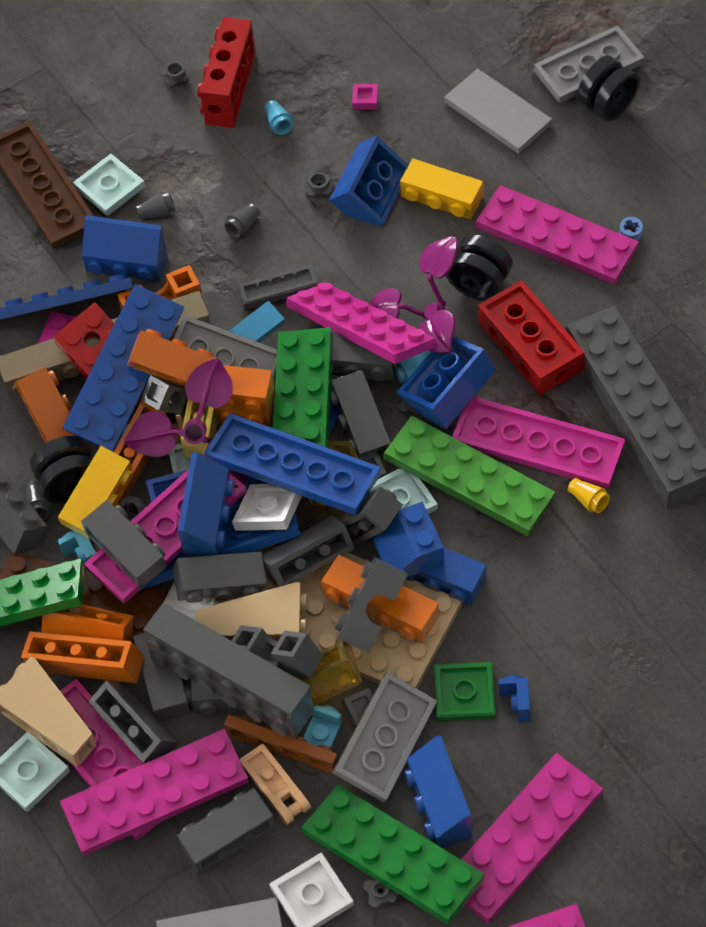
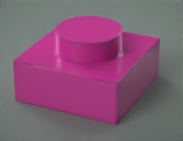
(365, 97)

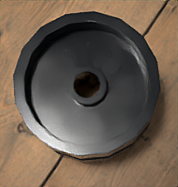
(608, 88)
(479, 267)
(60, 467)

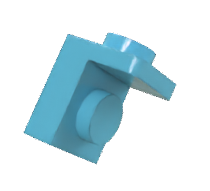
(74, 542)
(324, 726)

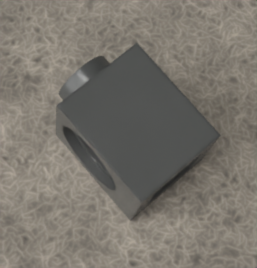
(164, 395)

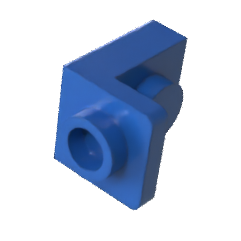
(519, 692)

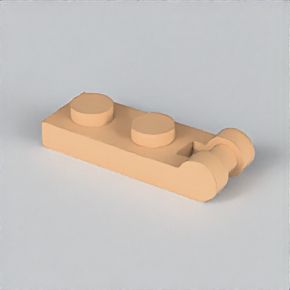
(274, 783)

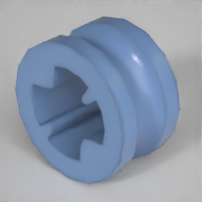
(634, 223)

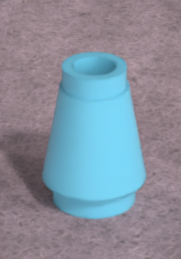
(278, 118)

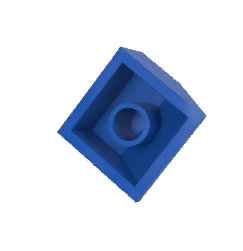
(410, 541)

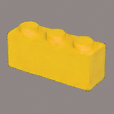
(441, 189)
(99, 482)

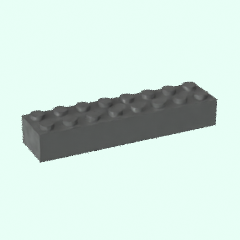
(641, 407)

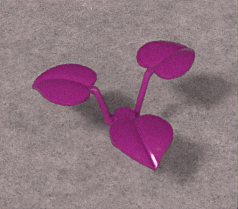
(436, 262)
(152, 430)

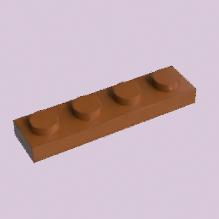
(296, 749)

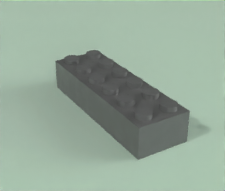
(229, 671)

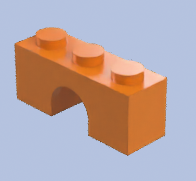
(178, 284)

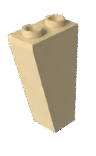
(272, 610)
(43, 711)

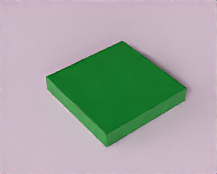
(464, 691)

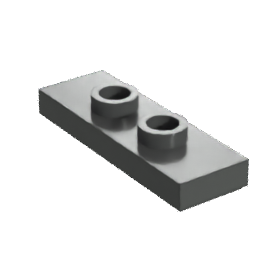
(277, 286)

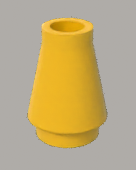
(590, 496)

